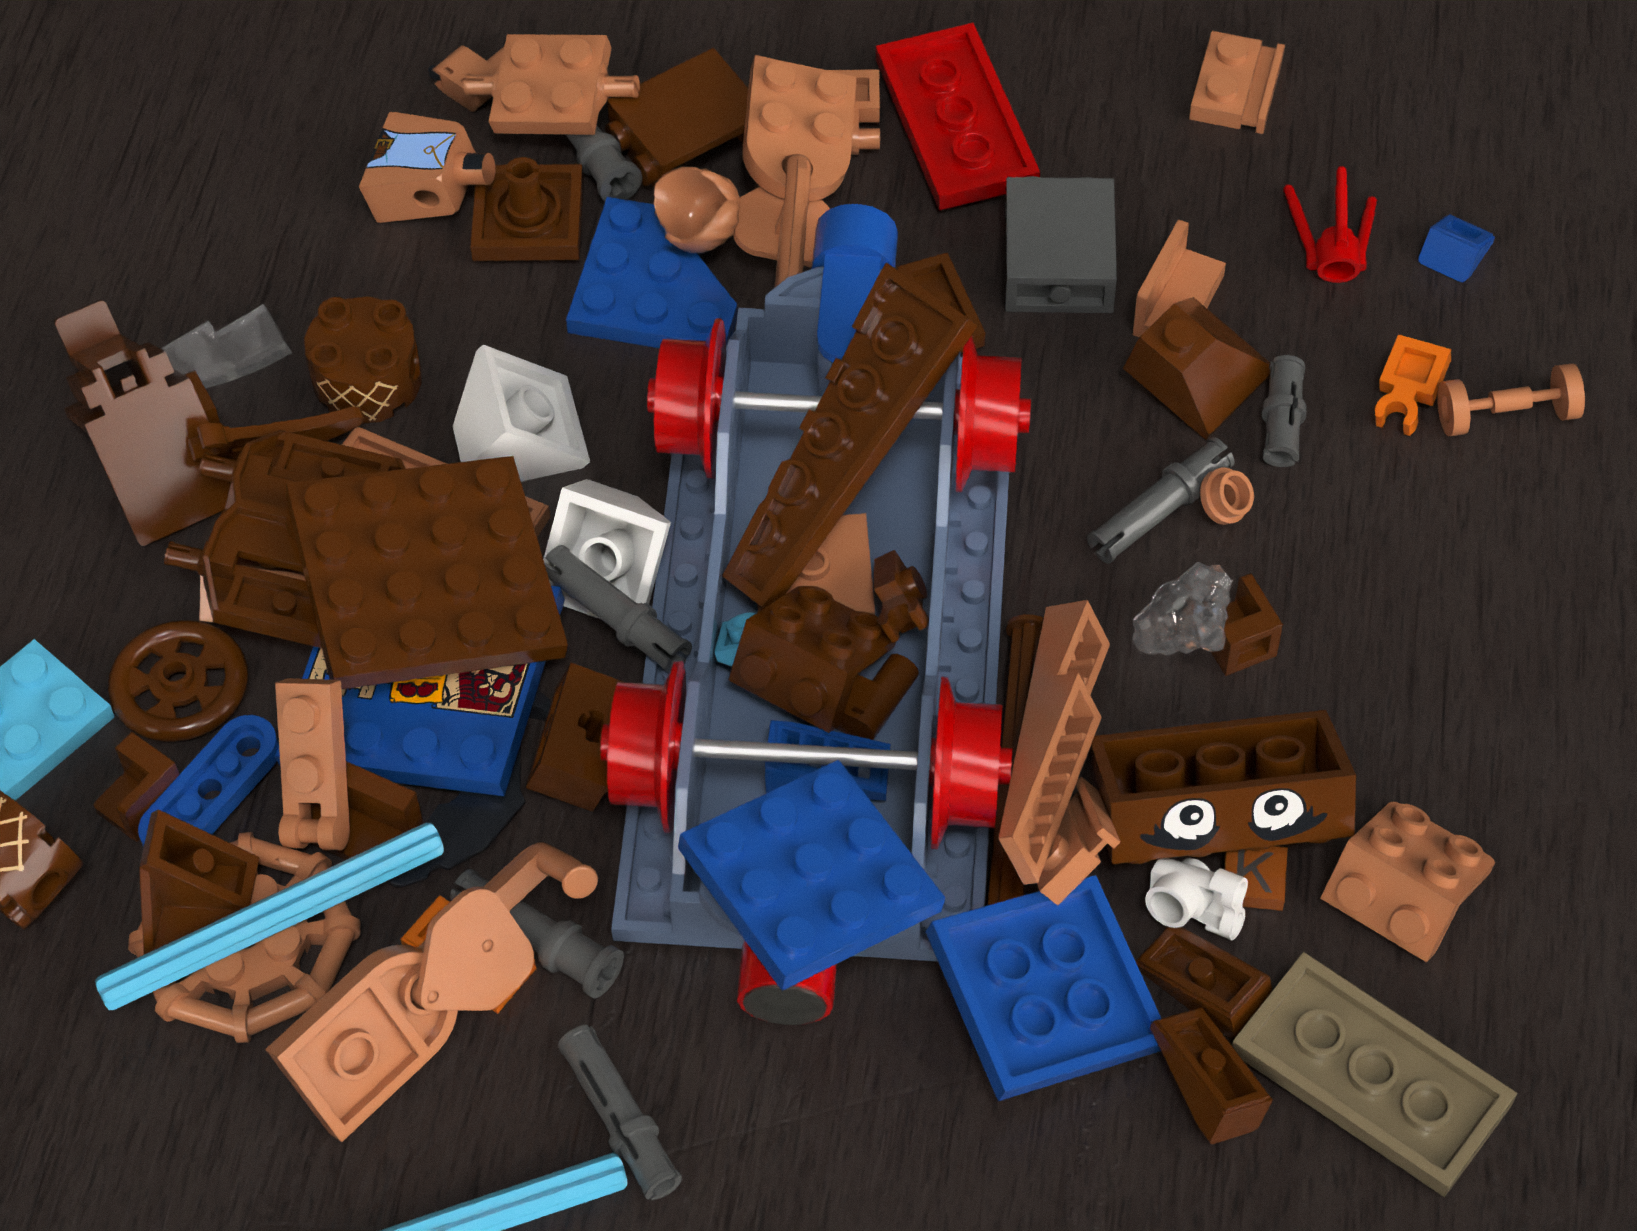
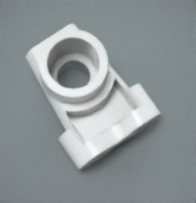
(1195, 892)

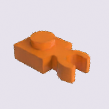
(1410, 377)

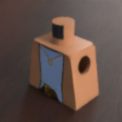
(422, 168)

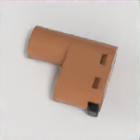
(453, 68)

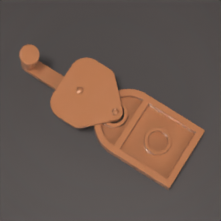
(799, 123)
(368, 1032)

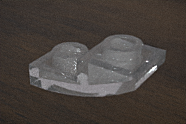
(231, 351)

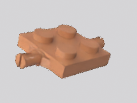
(551, 84)

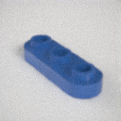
(219, 769)

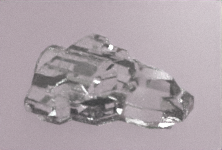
(1186, 613)

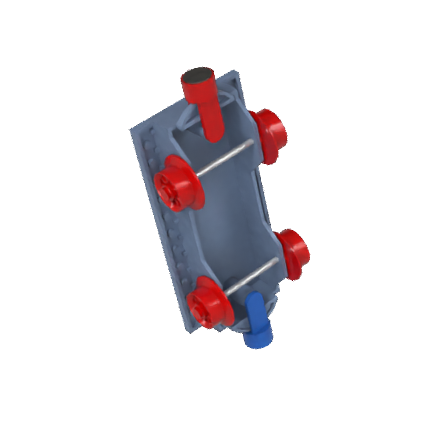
(939, 498)

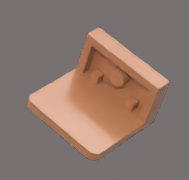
(1406, 877)

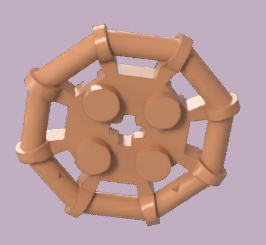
(268, 963)

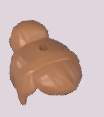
(696, 208)

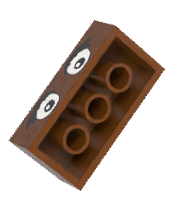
(1224, 786)

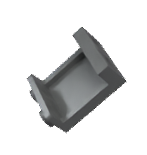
(1060, 245)

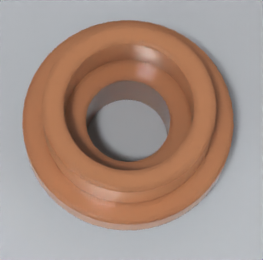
(1226, 495)

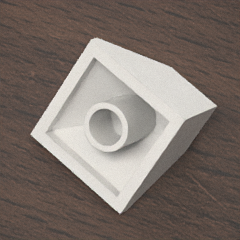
(519, 413)
(612, 535)

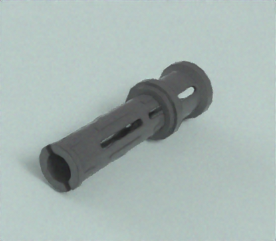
(603, 160)
(560, 944)

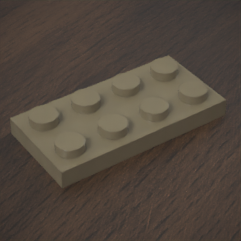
(1374, 1073)

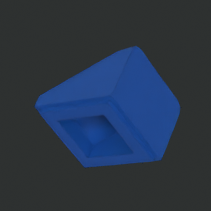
(1455, 247)

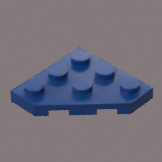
(644, 286)

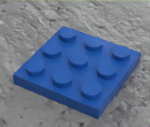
(810, 874)
(1046, 988)

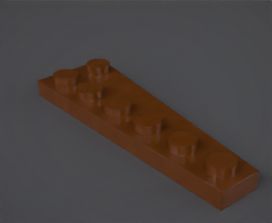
(888, 371)

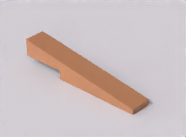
(1053, 734)

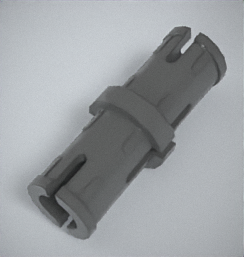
(1284, 411)

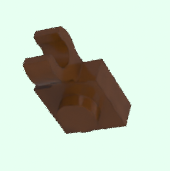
(901, 595)

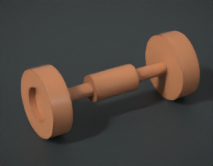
(1565, 392)

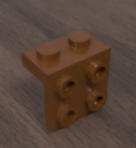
(807, 654)

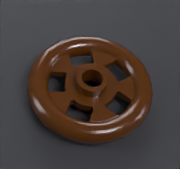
(165, 640)

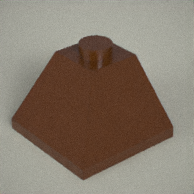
(1197, 366)

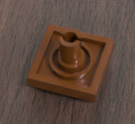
(529, 213)

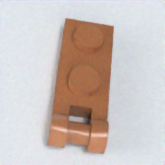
(312, 763)

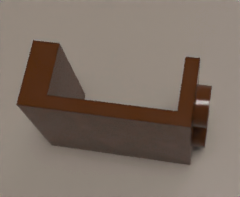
(679, 115)

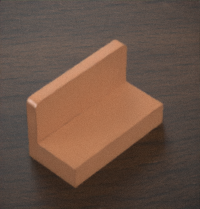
(1174, 278)

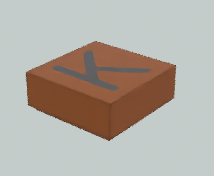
(1264, 873)

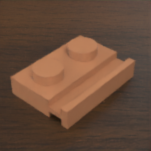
(1236, 82)
(1080, 837)

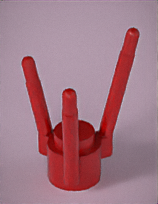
(1338, 252)

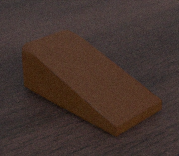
(1206, 978)
(1211, 1076)

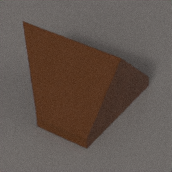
(189, 879)

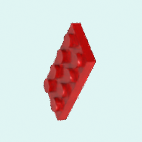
(955, 114)

